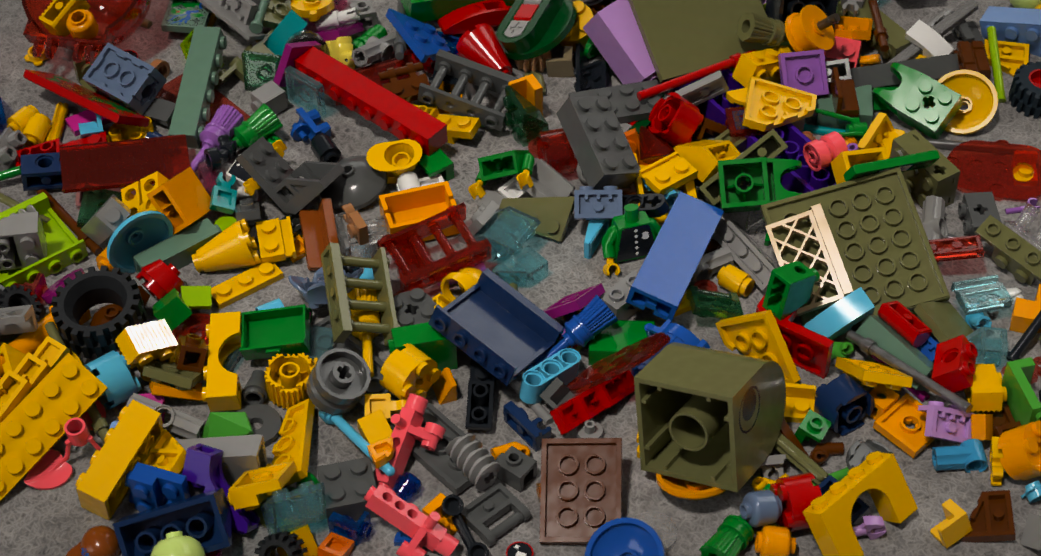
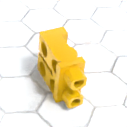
(140, 201)

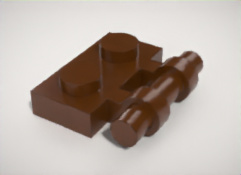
(407, 87)

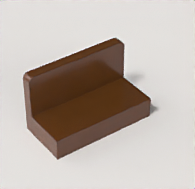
(843, 95)

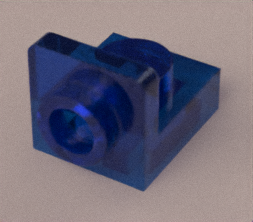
(349, 528)

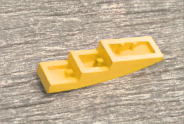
(28, 374)

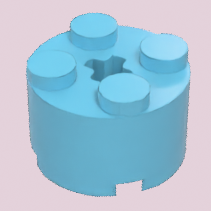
(114, 373)

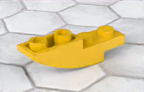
(457, 126)

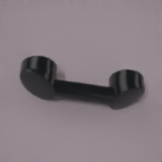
(451, 509)

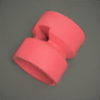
(821, 152)

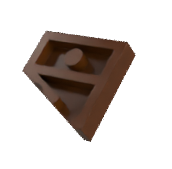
(992, 518)

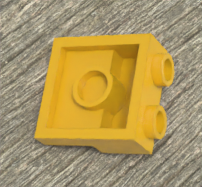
(258, 484)

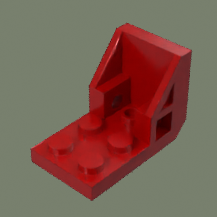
(806, 347)

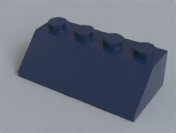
(200, 516)

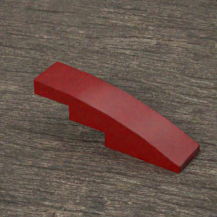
(592, 402)

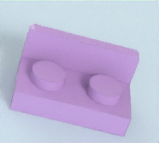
(946, 423)

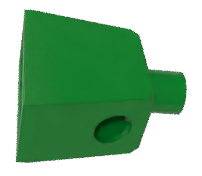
(789, 288)

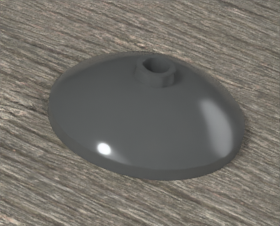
(356, 184)

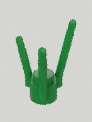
(855, 129)

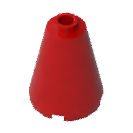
(484, 48)

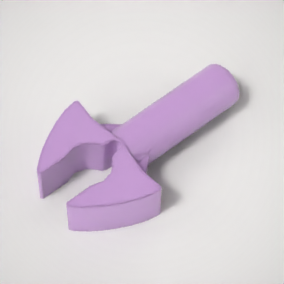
(872, 527)

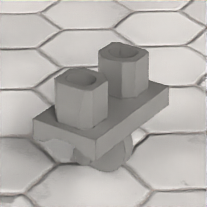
(9, 144)

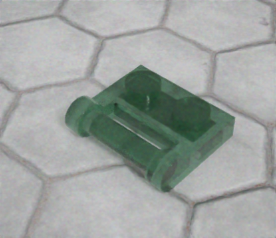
(713, 304)

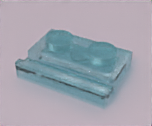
(981, 295)

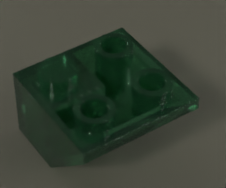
(522, 117)

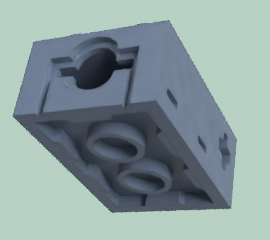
(124, 79)

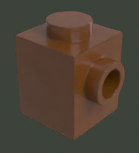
(190, 353)

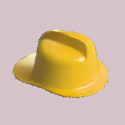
(395, 156)

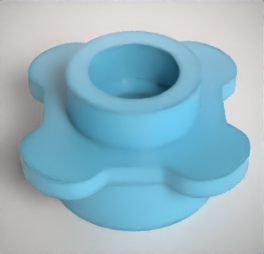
(1033, 492)

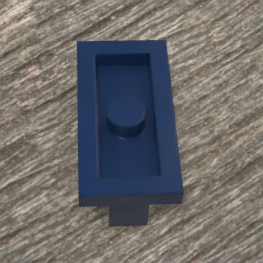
(529, 431)

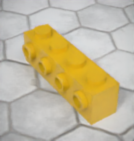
(760, 64)

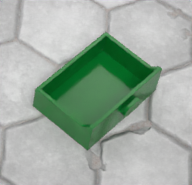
(275, 331)
(615, 338)

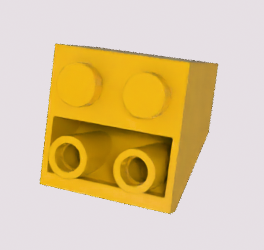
(705, 155)

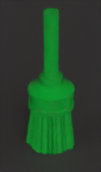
(260, 123)
(731, 536)

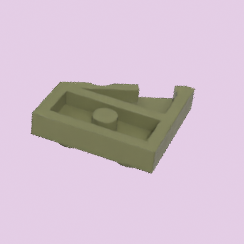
(165, 371)

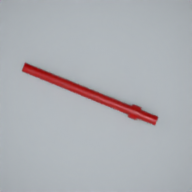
(690, 77)

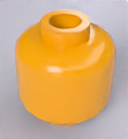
(82, 24)
(774, 541)

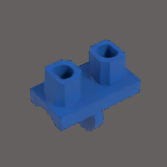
(307, 125)

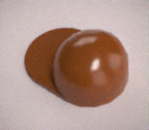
(97, 542)

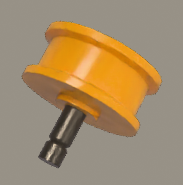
(810, 29)

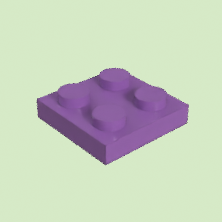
(804, 71)

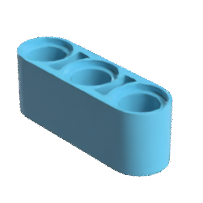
(536, 379)

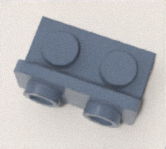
(597, 204)

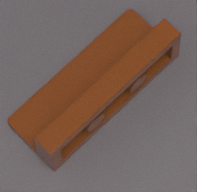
(317, 231)

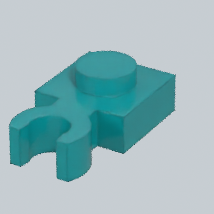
(222, 196)

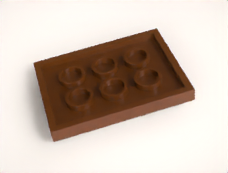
(579, 488)

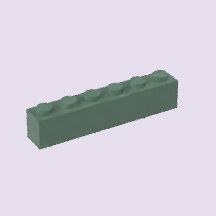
(198, 84)

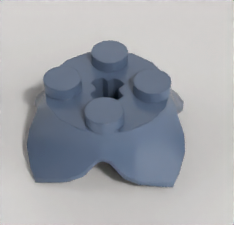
(315, 291)

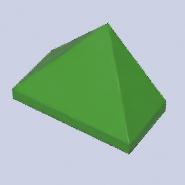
(227, 424)

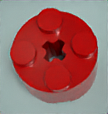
(675, 119)
(796, 495)

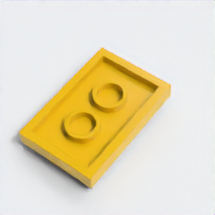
(872, 373)

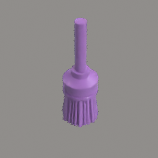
(222, 123)

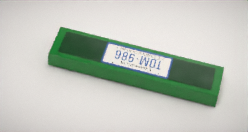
(906, 163)

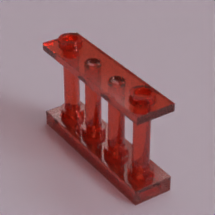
(435, 270)

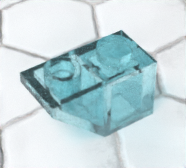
(523, 269)
(990, 345)

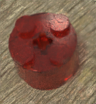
(556, 151)

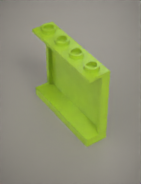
(62, 245)

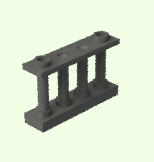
(473, 73)

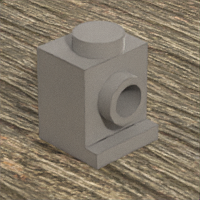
(366, 10)

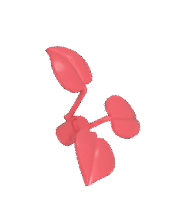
(52, 468)

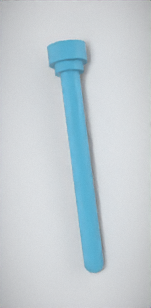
(354, 436)

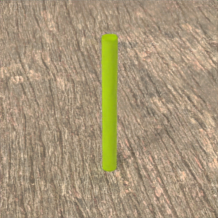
(996, 64)

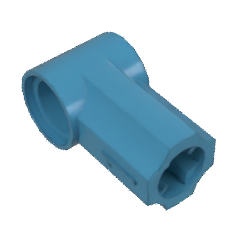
(967, 456)

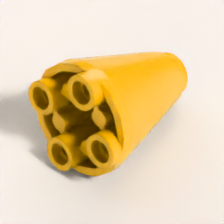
(228, 250)

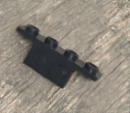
(589, 75)

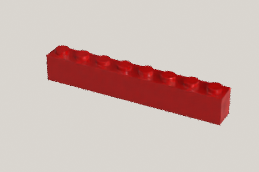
(373, 101)

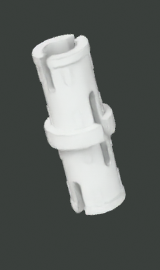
(338, 18)

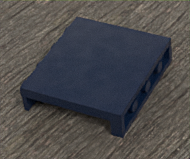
(497, 327)

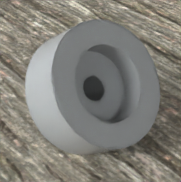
(589, 429)

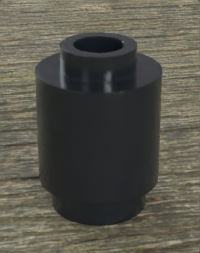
(325, 148)

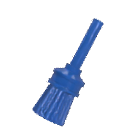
(583, 327)

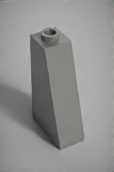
(239, 453)

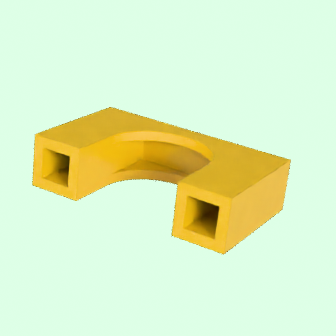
(831, 513)

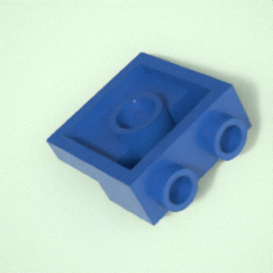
(155, 487)

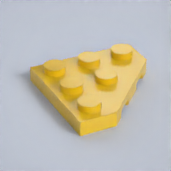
(775, 105)
(758, 337)

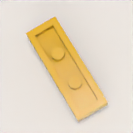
(245, 284)

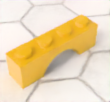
(222, 387)

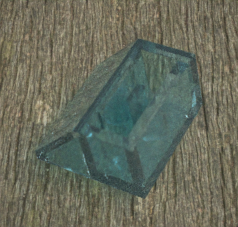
(507, 232)
(296, 508)

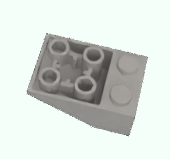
(21, 241)

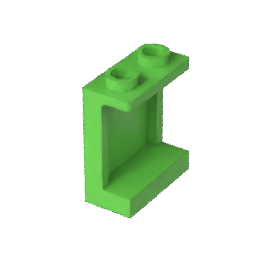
(1020, 395)

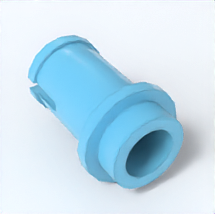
(978, 320)

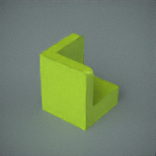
(196, 297)

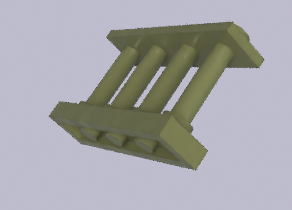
(339, 303)

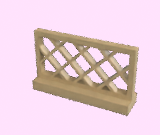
(827, 247)

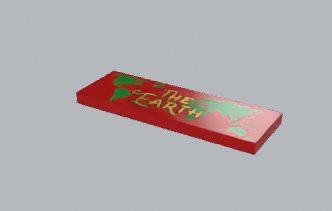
(86, 98)

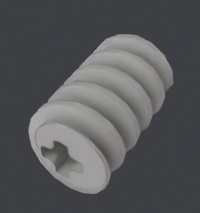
(473, 460)

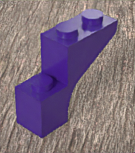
(205, 471)

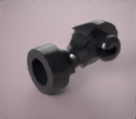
(218, 156)

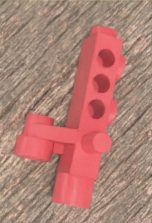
(404, 435)
(407, 518)

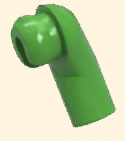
(842, 349)

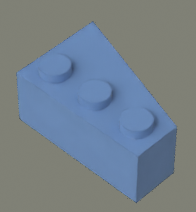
(1014, 25)

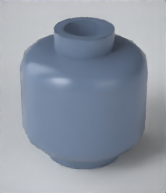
(761, 508)

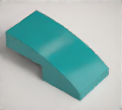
(287, 27)

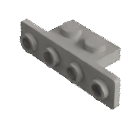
(236, 14)

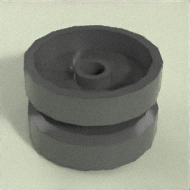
(338, 381)

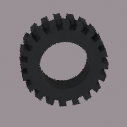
(91, 290)

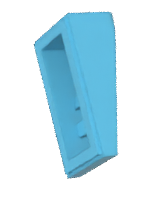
(594, 235)

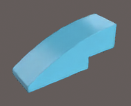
(842, 315)

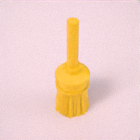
(365, 316)

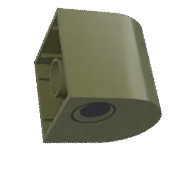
(708, 414)

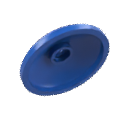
(625, 538)

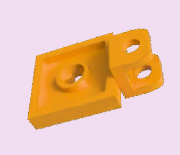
(893, 414)

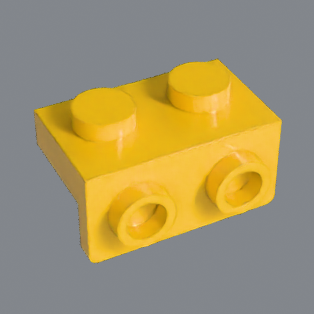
(880, 134)

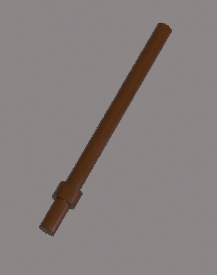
(880, 31)
(71, 223)

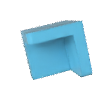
(90, 128)

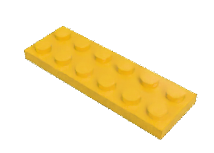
(41, 418)

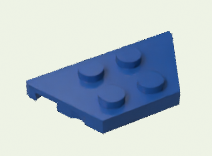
(418, 35)

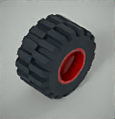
(1026, 89)

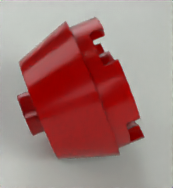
(160, 278)

